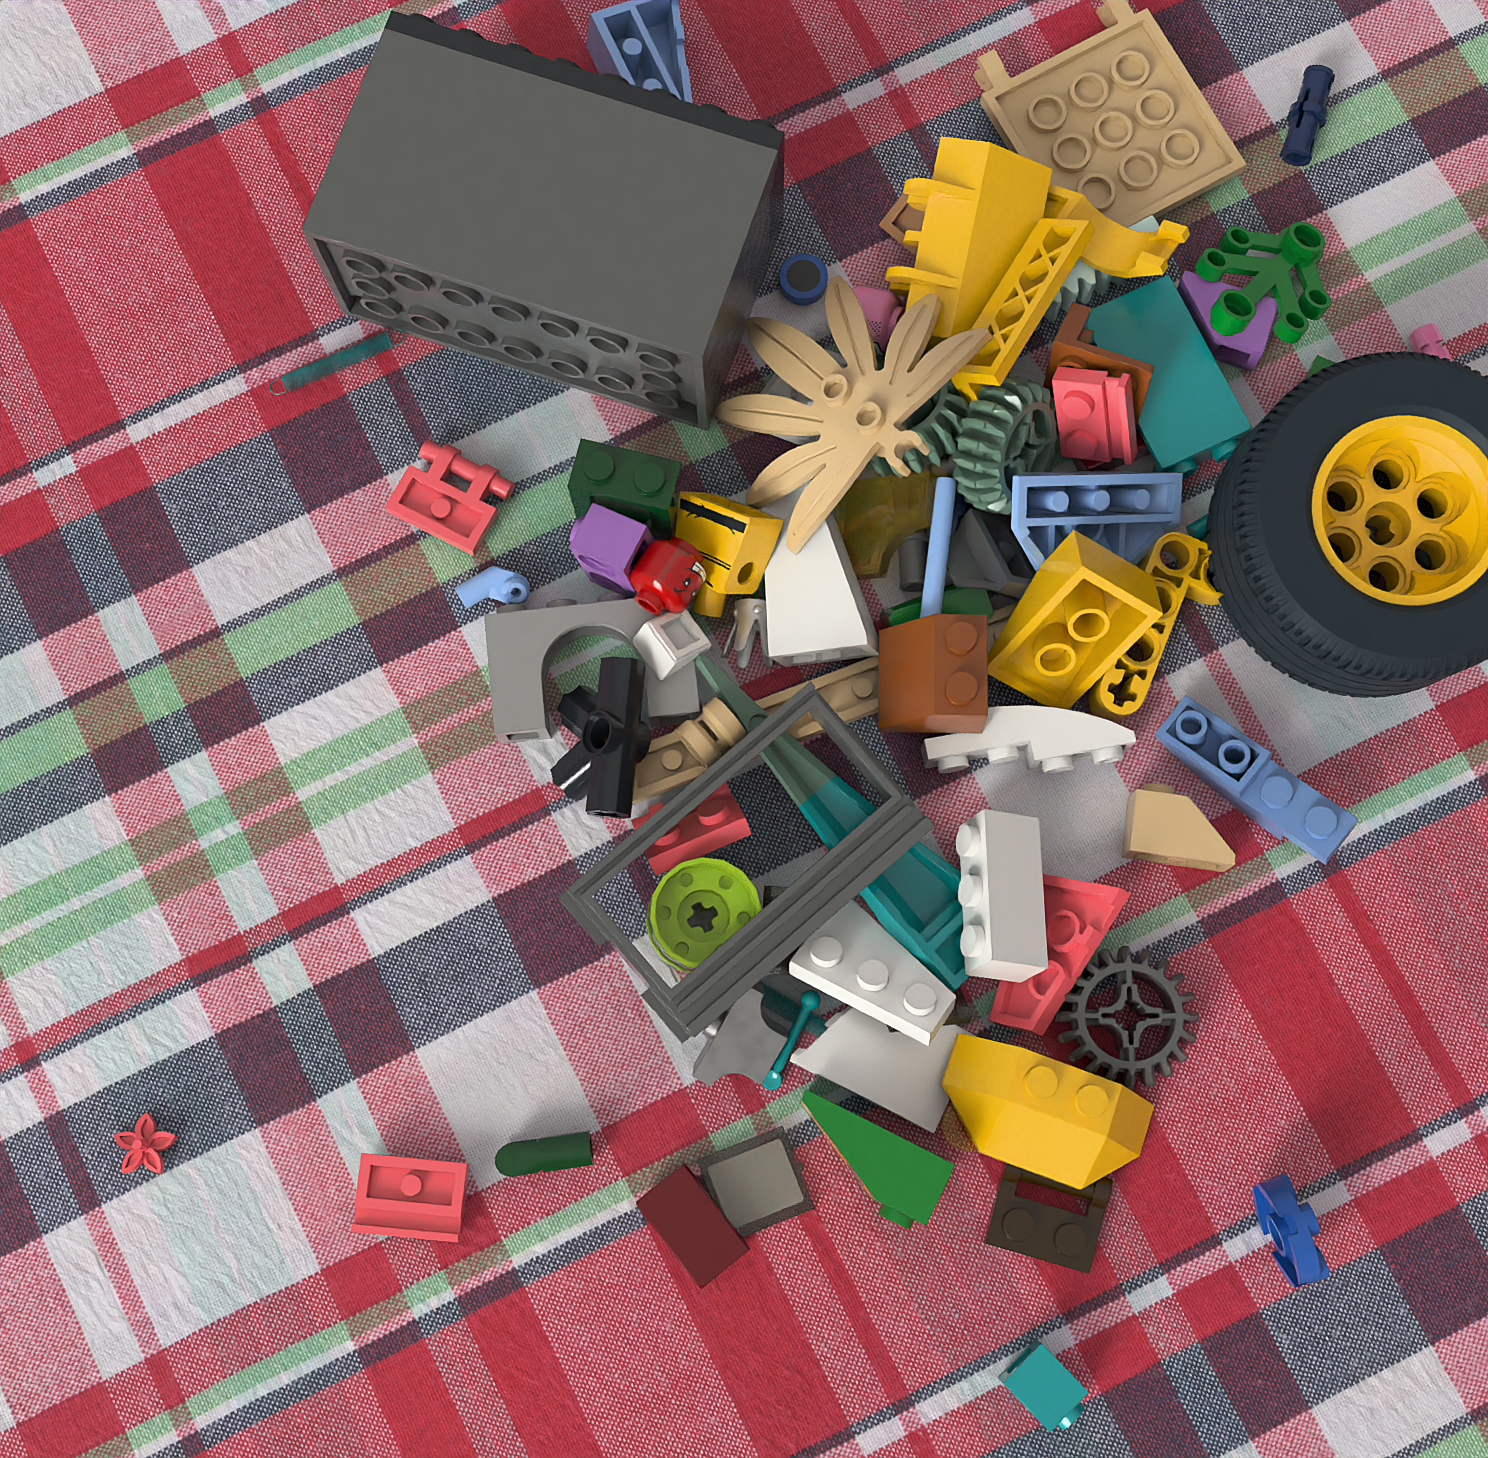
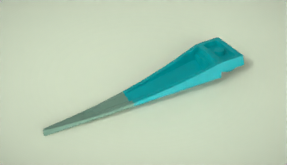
(914, 895)

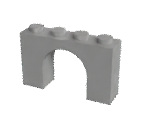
(527, 641)

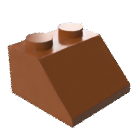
(934, 675)

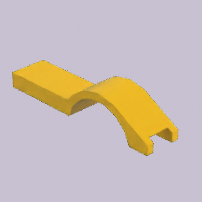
(1114, 247)

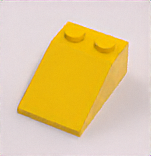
(1073, 622)

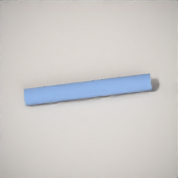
(938, 546)

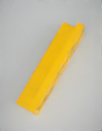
(1023, 300)

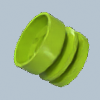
(709, 886)

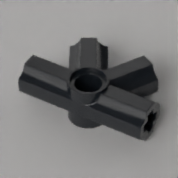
(609, 736)

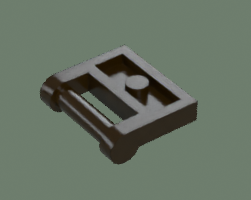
(1044, 1229)

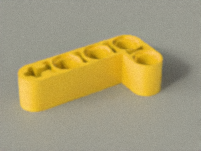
(1172, 587)

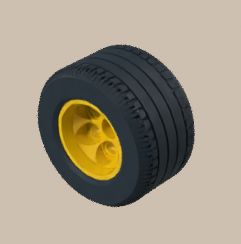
(1274, 527)

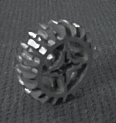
(1126, 1041)

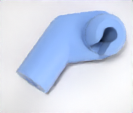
(496, 584)

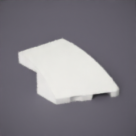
(883, 1065)

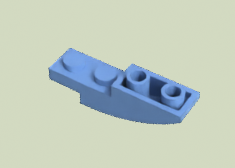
(1253, 782)

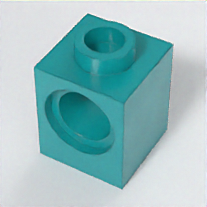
(1044, 1387)

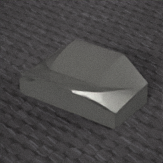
(988, 556)

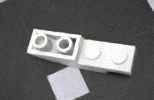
(1047, 735)

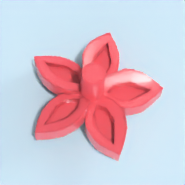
(144, 1145)

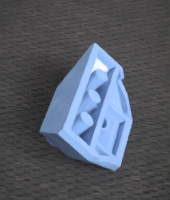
(1110, 507)

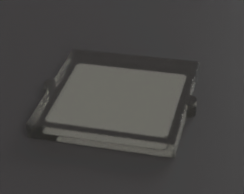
(757, 1182)

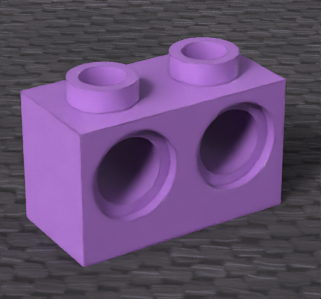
(609, 547)

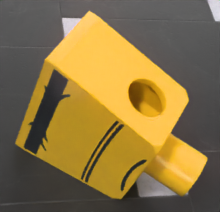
(732, 541)

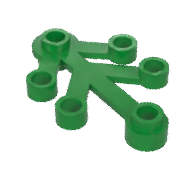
(1296, 247)

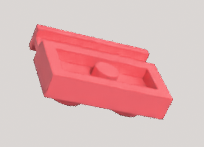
(1094, 415)
(410, 1197)

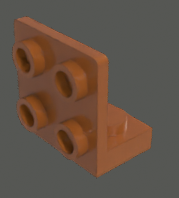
(1074, 350)

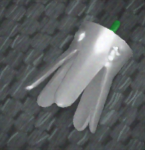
(749, 618)

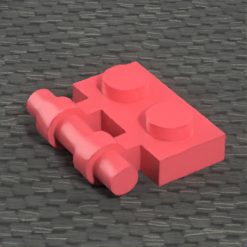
(444, 510)
(705, 829)

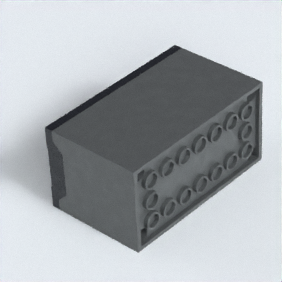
(549, 217)

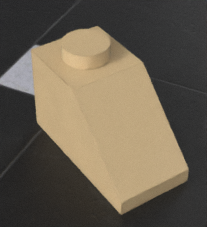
(1172, 831)

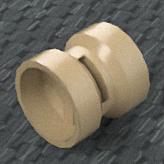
(720, 725)

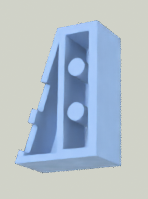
(641, 45)

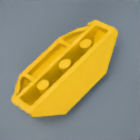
(1043, 1111)

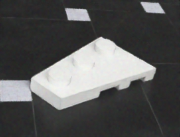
(873, 973)

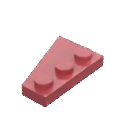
(1076, 923)

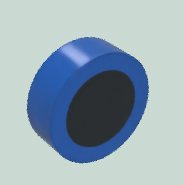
(803, 279)

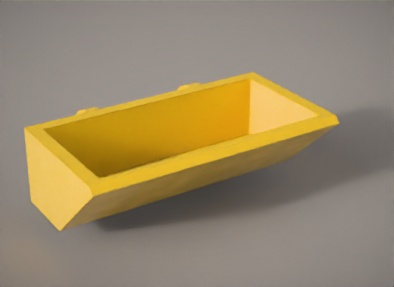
(972, 228)

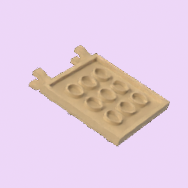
(1114, 119)

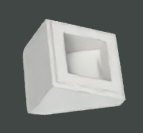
(670, 642)

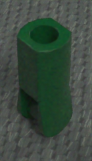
(545, 1154)

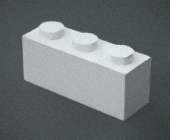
(1002, 896)

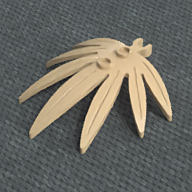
(852, 406)

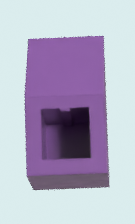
(1241, 349)

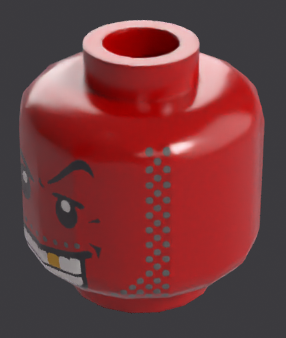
(667, 576)

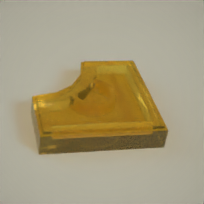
(882, 514)

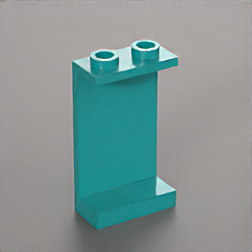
(1189, 402)

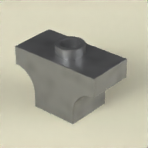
(741, 1041)

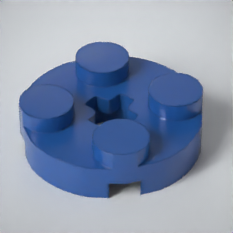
(1291, 1230)

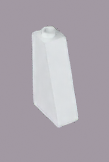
(814, 596)

